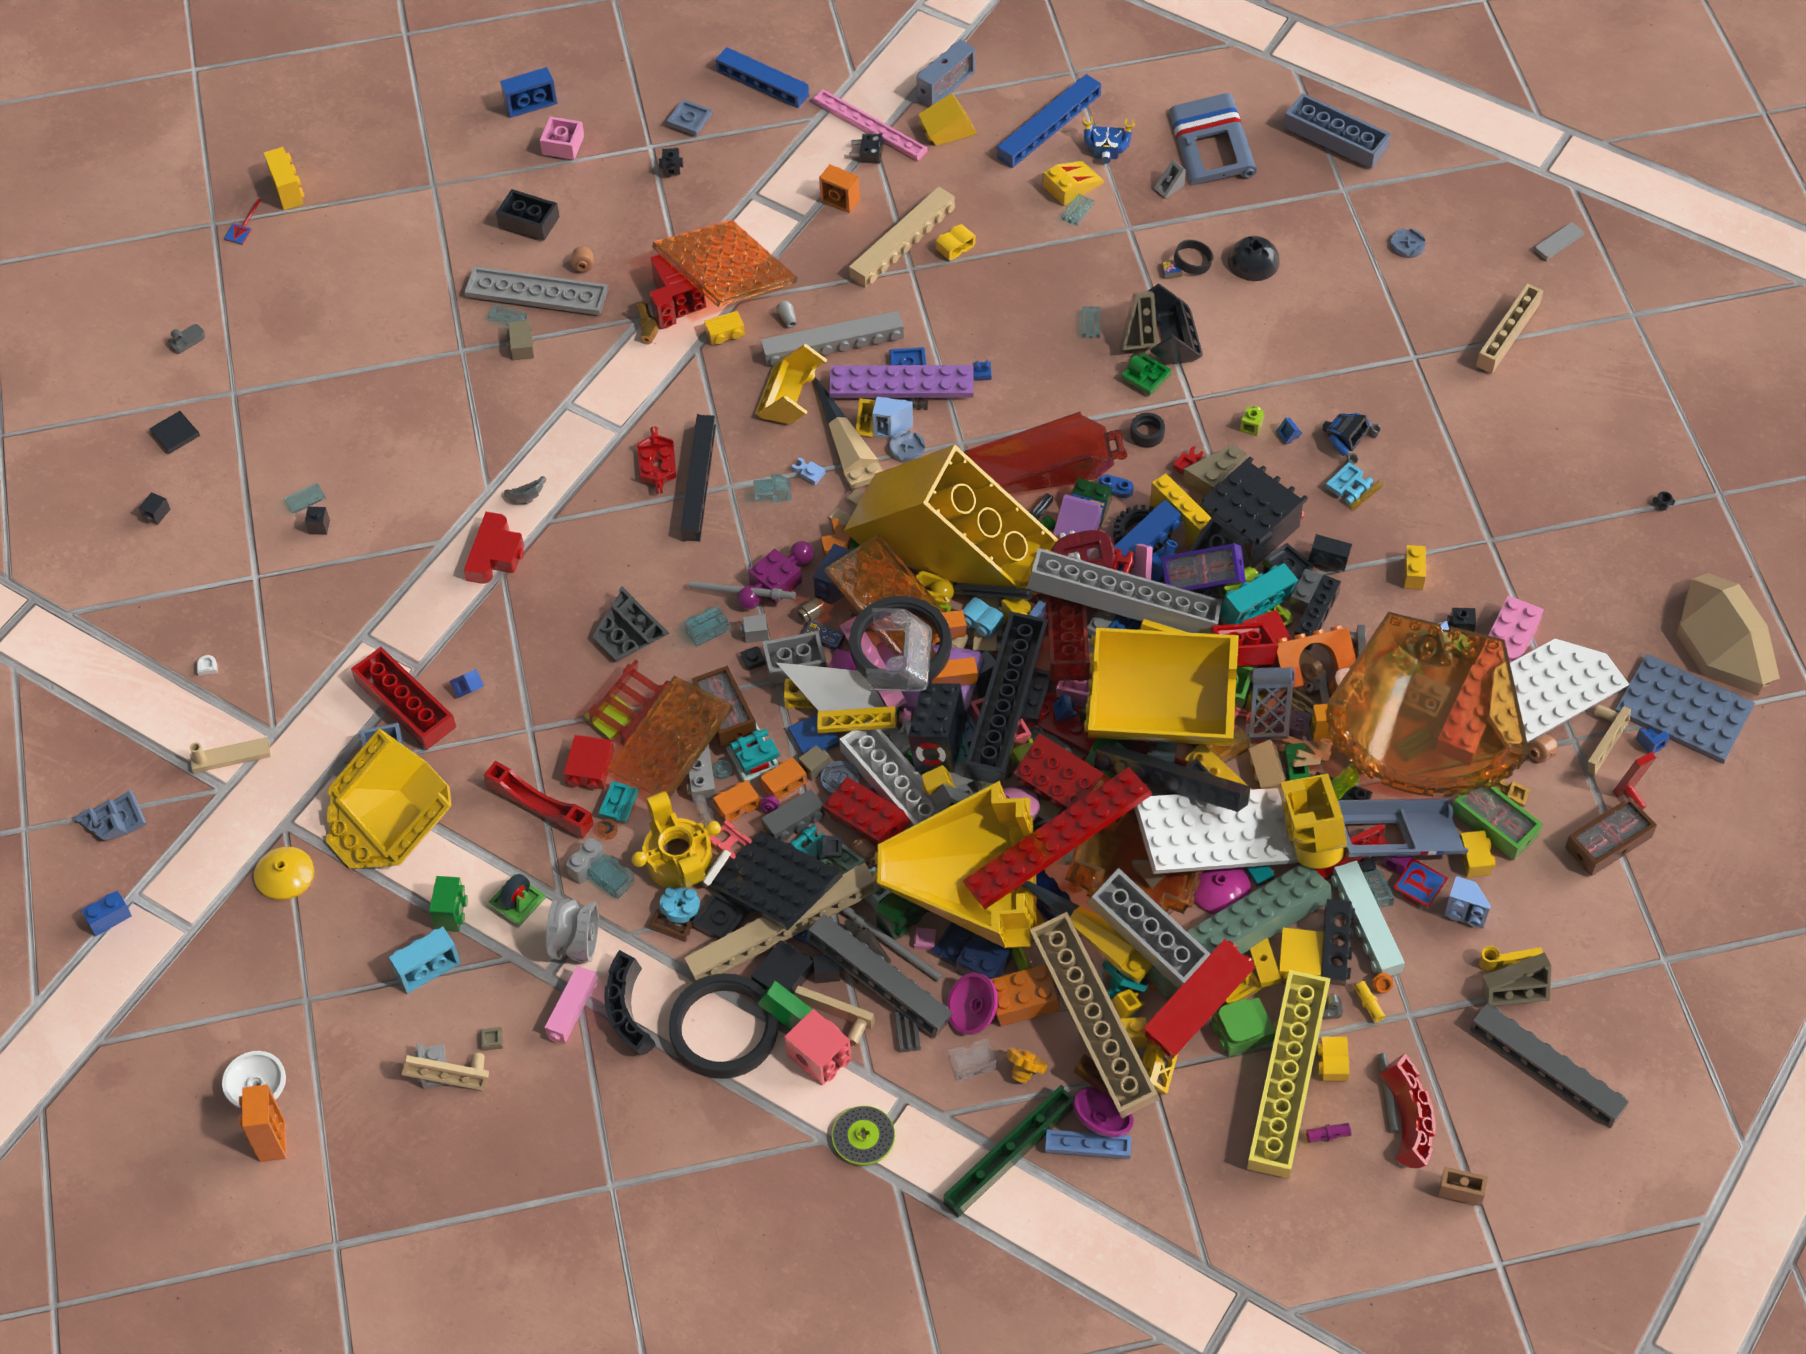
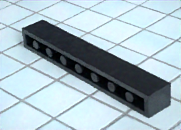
(1174, 777)

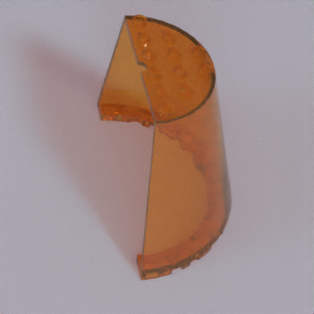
(1429, 709)

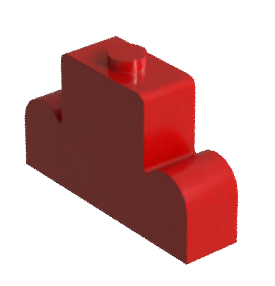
(493, 549)

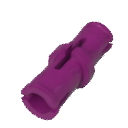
(1328, 1132)

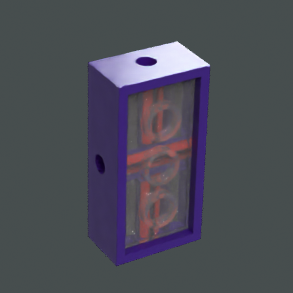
(1205, 568)

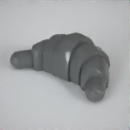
(526, 492)

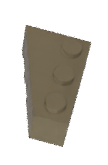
(1140, 324)

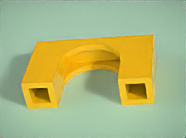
(1191, 513)

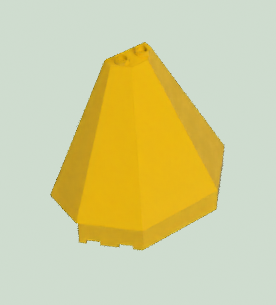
(940, 852)

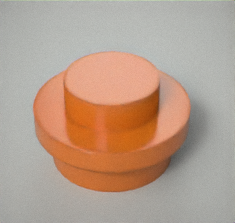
(1382, 982)

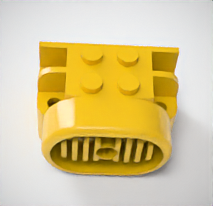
(1314, 821)

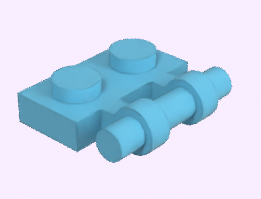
(1345, 479)

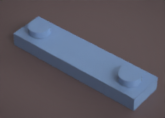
(1087, 1144)

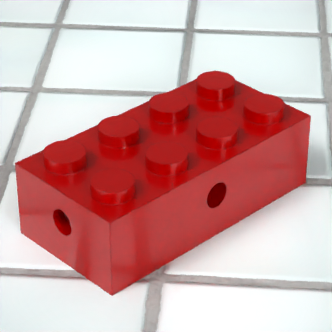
(865, 812)

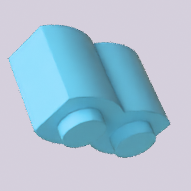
(983, 618)

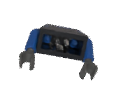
(1348, 431)

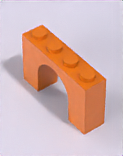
(1336, 642)
(956, 670)

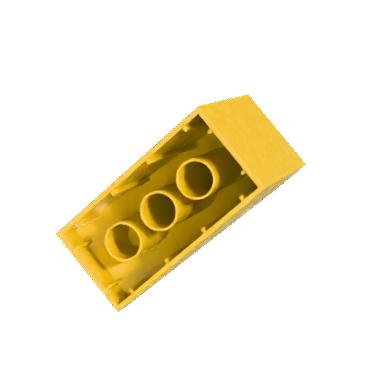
(951, 521)

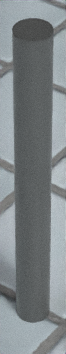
(1388, 1096)

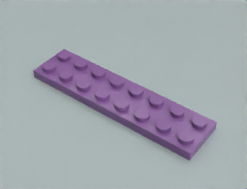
(901, 381)

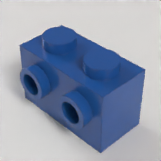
(106, 913)

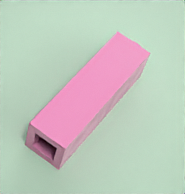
(570, 1004)

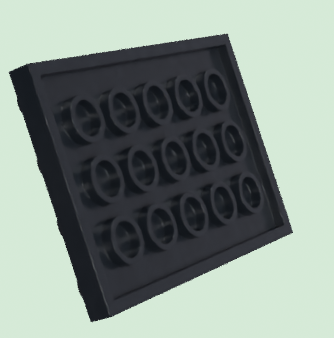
(775, 880)

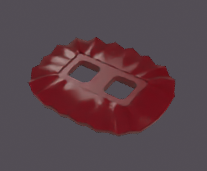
(1085, 540)

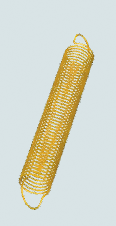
(1364, 496)

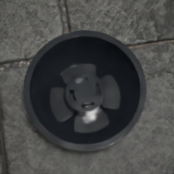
(1254, 258)

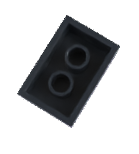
(527, 214)

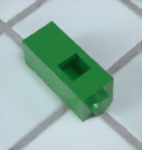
(1289, 755)
(783, 1005)

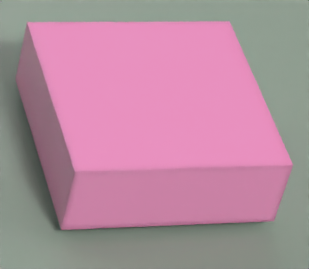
(925, 938)

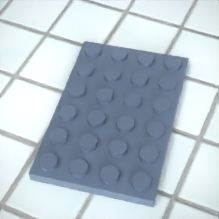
(1686, 708)

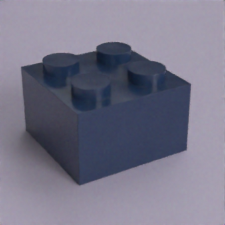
(983, 957)

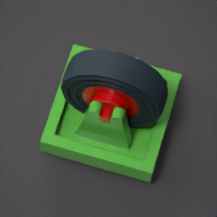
(517, 899)

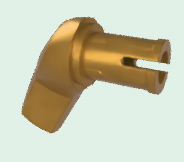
(647, 323)

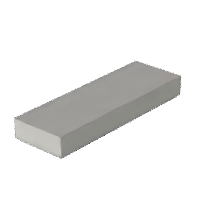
(1559, 241)

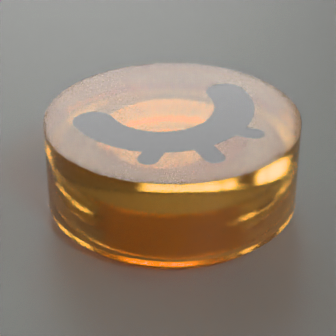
(607, 829)

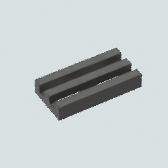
(898, 1016)

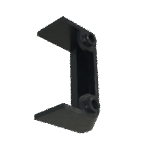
(1176, 327)

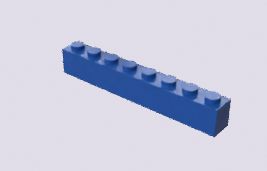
(1049, 120)

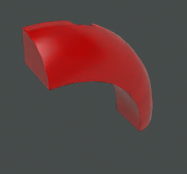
(1415, 1112)

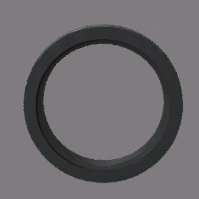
(916, 607)
(720, 1069)

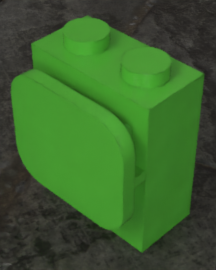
(1242, 1026)

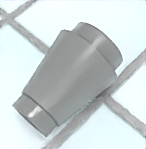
(786, 312)

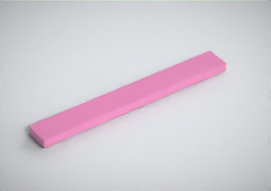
(870, 124)

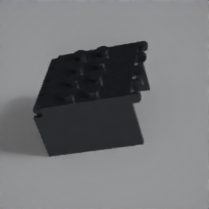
(1257, 507)

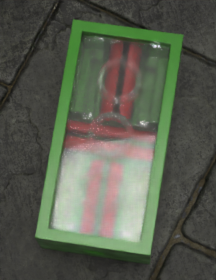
(1502, 819)

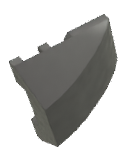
(627, 627)

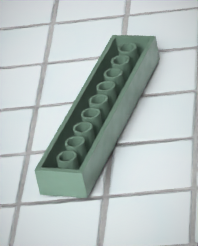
(1257, 916)

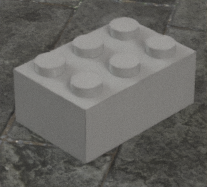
(796, 649)

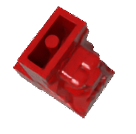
(674, 294)

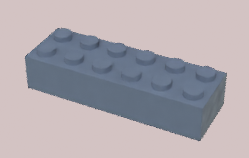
(1337, 130)

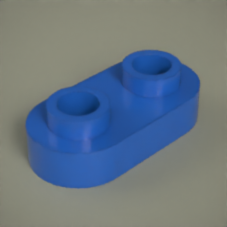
(1117, 483)

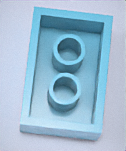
(424, 959)

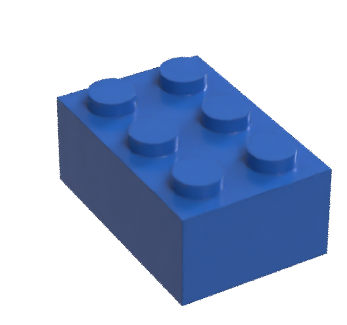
(528, 92)

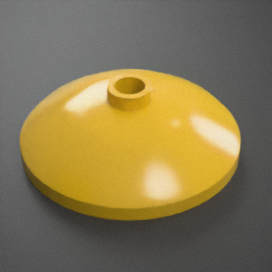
(286, 881)

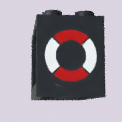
(937, 727)

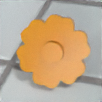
(1025, 1064)

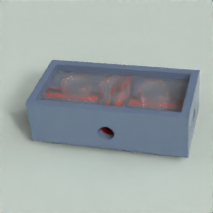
(946, 73)

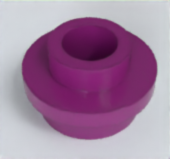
(769, 803)

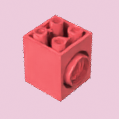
(818, 1047)

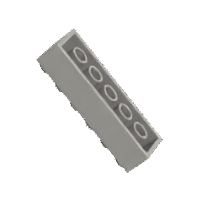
(1148, 928)

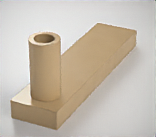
(1619, 723)
(228, 755)
(861, 1018)
(442, 1072)

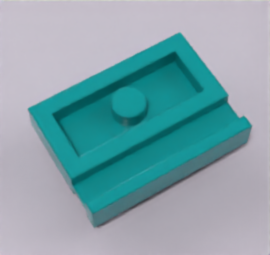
(618, 802)

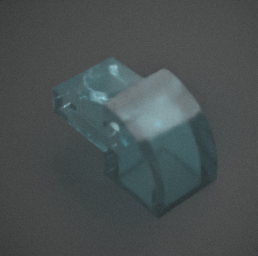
(777, 488)

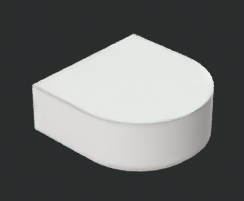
(206, 665)

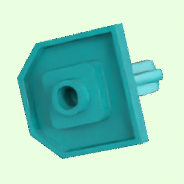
(1121, 982)

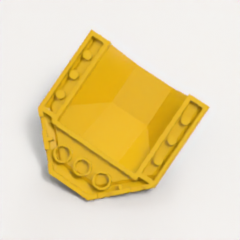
(384, 804)

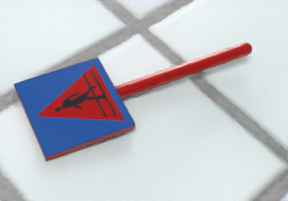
(239, 233)

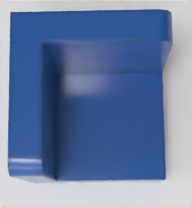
(467, 683)
(1651, 740)

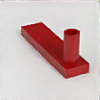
(1632, 777)

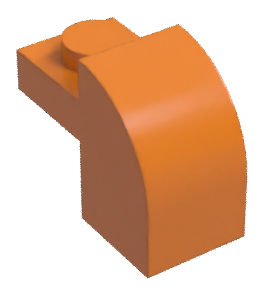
(838, 537)

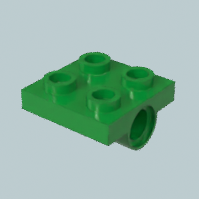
(1145, 373)

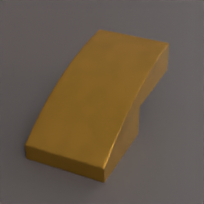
(1514, 791)

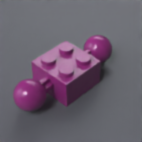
(775, 572)

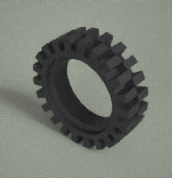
(1130, 517)

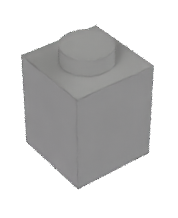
(754, 628)

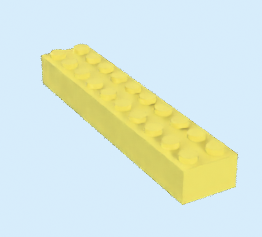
(1288, 1074)

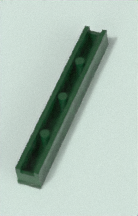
(1008, 1151)

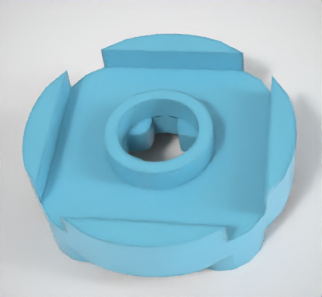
(684, 896)

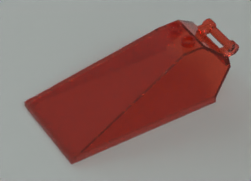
(1050, 454)

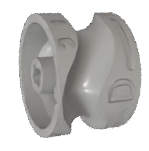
(572, 930)

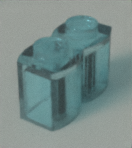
(611, 875)

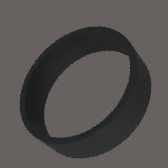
(1192, 269)

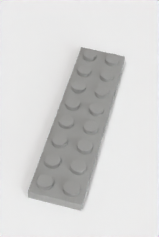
(536, 290)

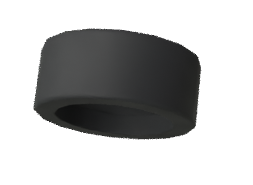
(1147, 440)

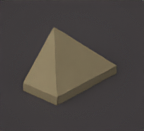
(1144, 870)

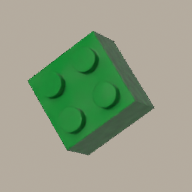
(448, 903)

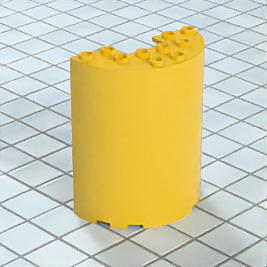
(1162, 686)

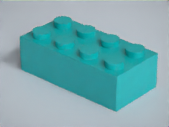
(1258, 596)

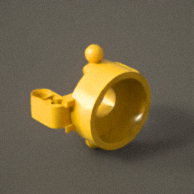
(675, 870)

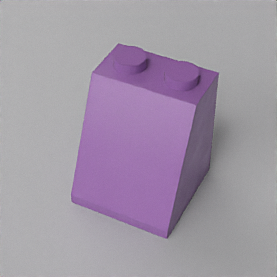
(1077, 516)

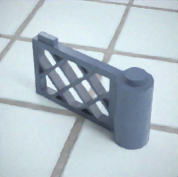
(1272, 681)

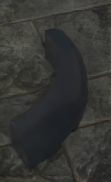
(618, 1005)

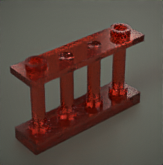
(626, 731)

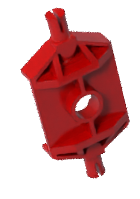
(653, 450)

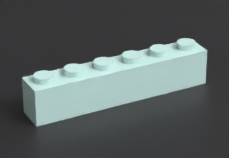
(1368, 919)

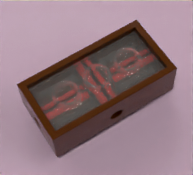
(740, 720)
(1610, 836)

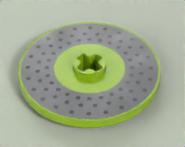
(878, 1131)

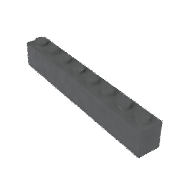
(879, 975)
(1549, 1065)

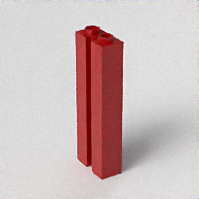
(1198, 998)

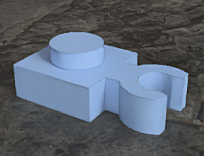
(810, 472)

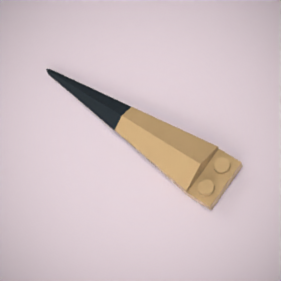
(855, 456)

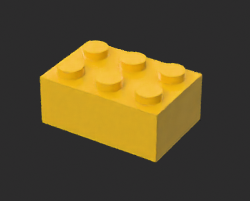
(283, 178)

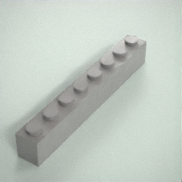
(836, 337)

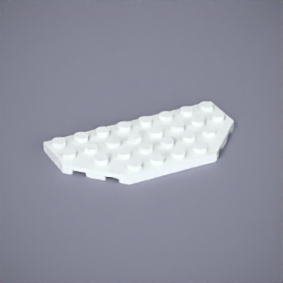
(1562, 683)

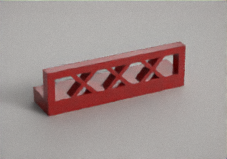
(1372, 836)

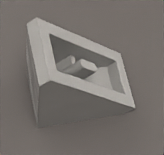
(1171, 180)

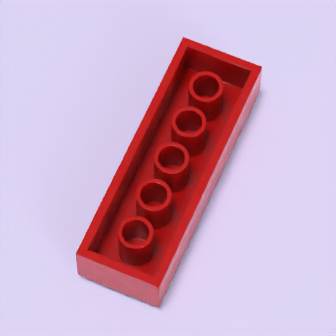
(403, 698)

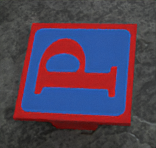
(1420, 883)

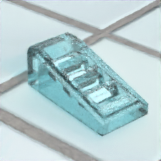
(1383, 901)

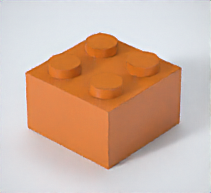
(839, 188)

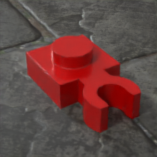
(1186, 460)

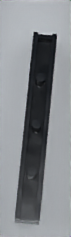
(698, 478)

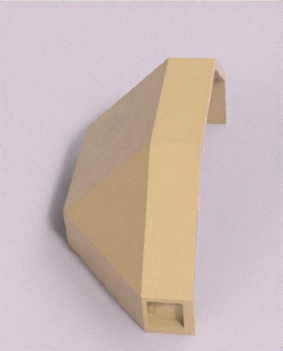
(1726, 635)

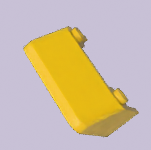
(785, 384)

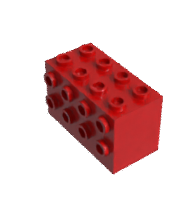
(1058, 773)

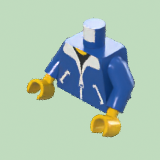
(1107, 141)

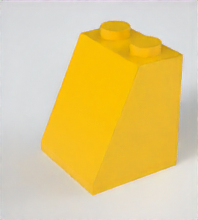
(946, 121)

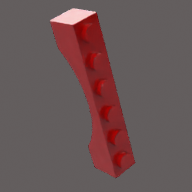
(565, 815)

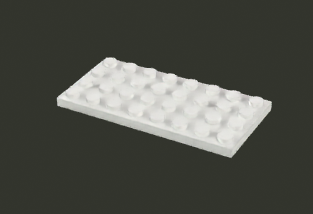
(1201, 836)

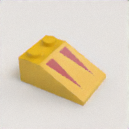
(1070, 180)

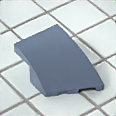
(114, 817)

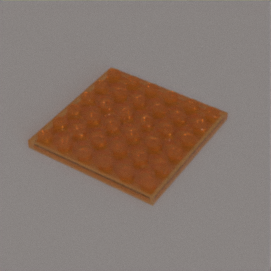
(724, 262)

